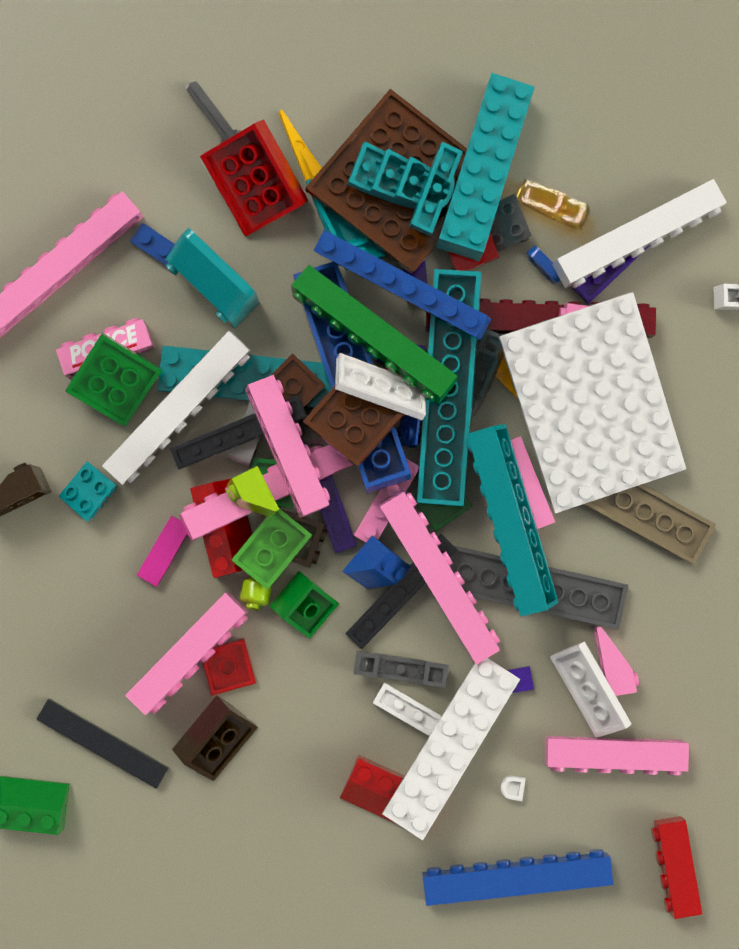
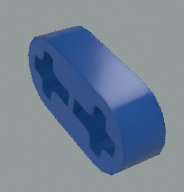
(543, 264)

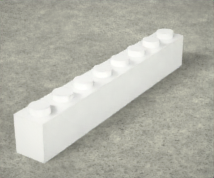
(638, 234)
(176, 408)

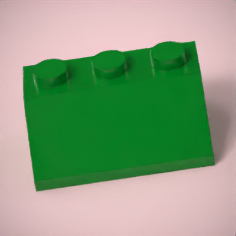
(33, 805)

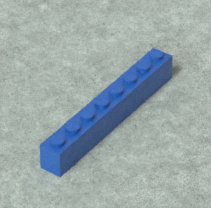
(402, 285)
(517, 878)

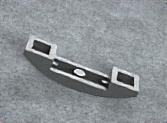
(486, 367)
(401, 669)

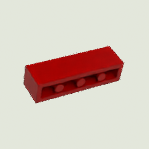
(677, 867)

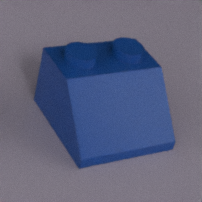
(376, 565)

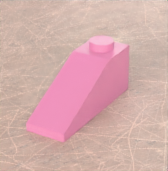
(614, 665)

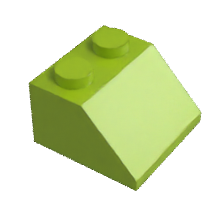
(252, 493)

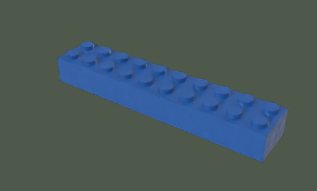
(387, 461)

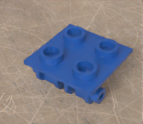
(409, 431)

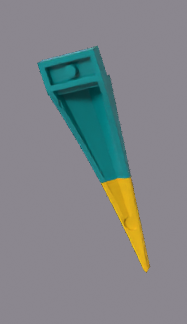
(309, 168)

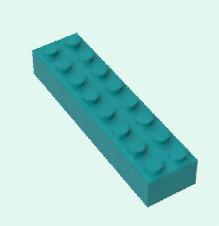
(485, 167)
(512, 519)

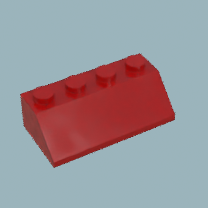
(226, 541)
(371, 786)

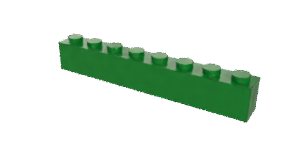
(373, 334)

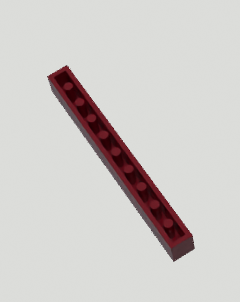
(514, 316)

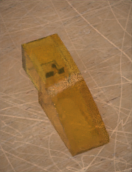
(553, 204)

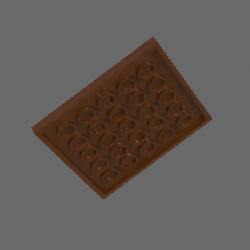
(407, 131)

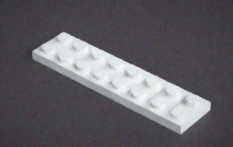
(450, 748)

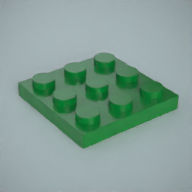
(113, 379)

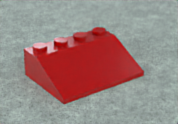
(254, 177)

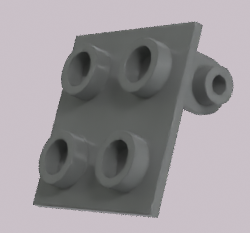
(509, 224)

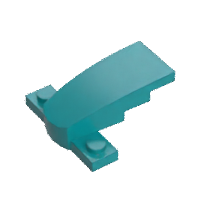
(408, 181)

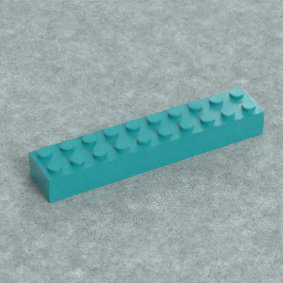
(446, 424)

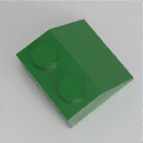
(304, 605)

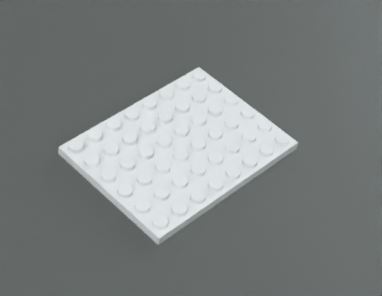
(592, 402)

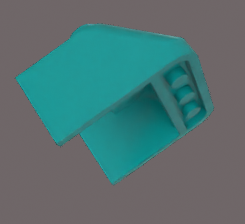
(212, 278)

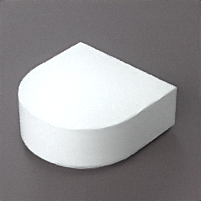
(513, 787)

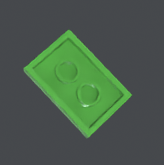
(271, 548)

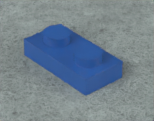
(152, 243)

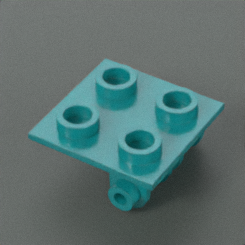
(88, 491)

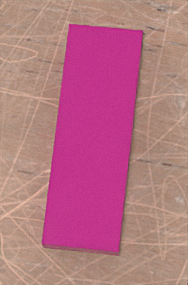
(163, 551)

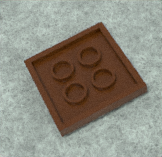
(351, 424)

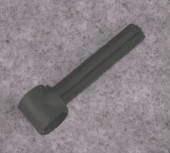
(210, 111)

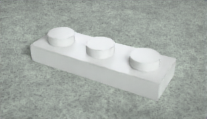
(406, 709)

